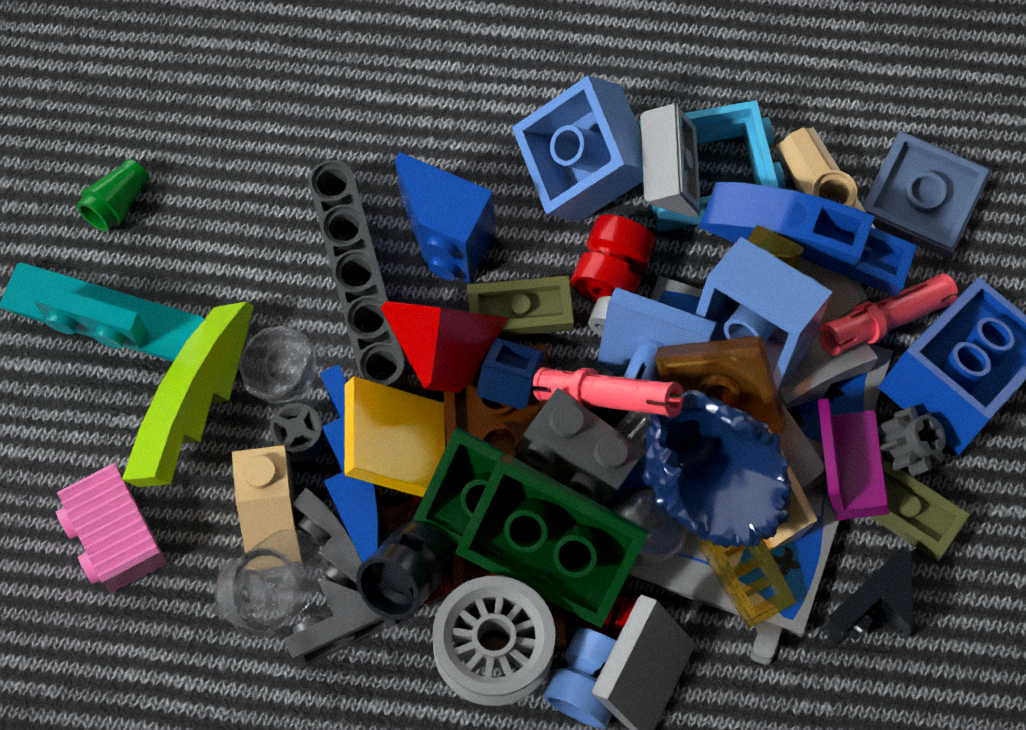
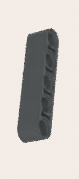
(355, 258)

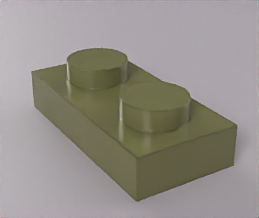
(530, 304)
(919, 513)

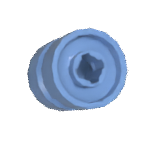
(572, 686)

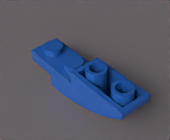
(828, 231)

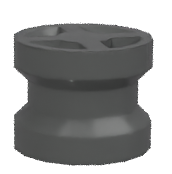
(294, 423)

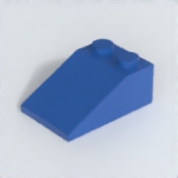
(963, 364)

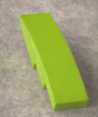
(180, 407)

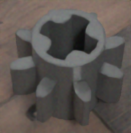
(912, 441)

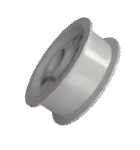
(476, 595)

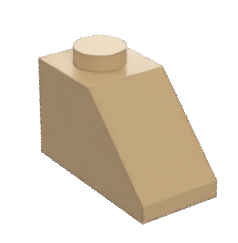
(264, 493)

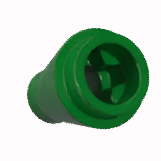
(110, 198)

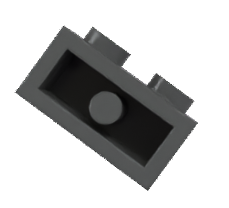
(578, 448)

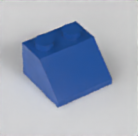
(447, 216)

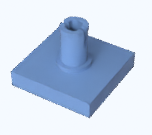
(641, 325)

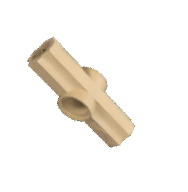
(814, 168)

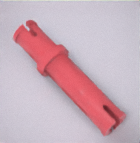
(873, 320)
(611, 391)

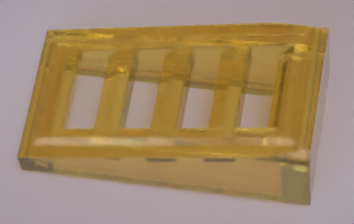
(728, 577)

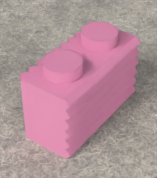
(110, 529)

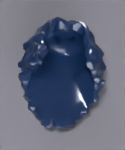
(718, 472)

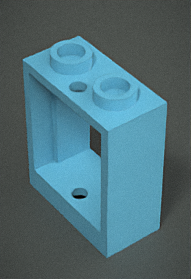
(725, 123)

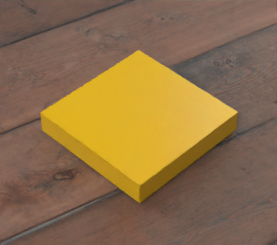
(392, 436)

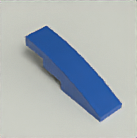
(352, 498)

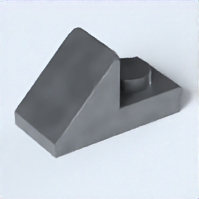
(349, 624)

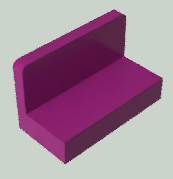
(853, 463)

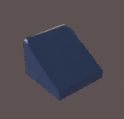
(509, 373)

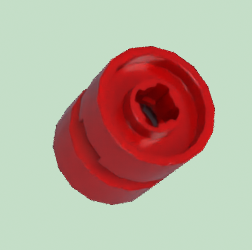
(615, 256)

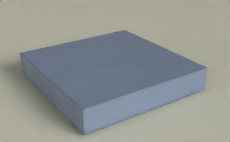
(925, 194)

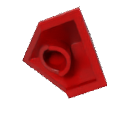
(442, 342)

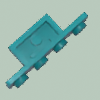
(98, 312)

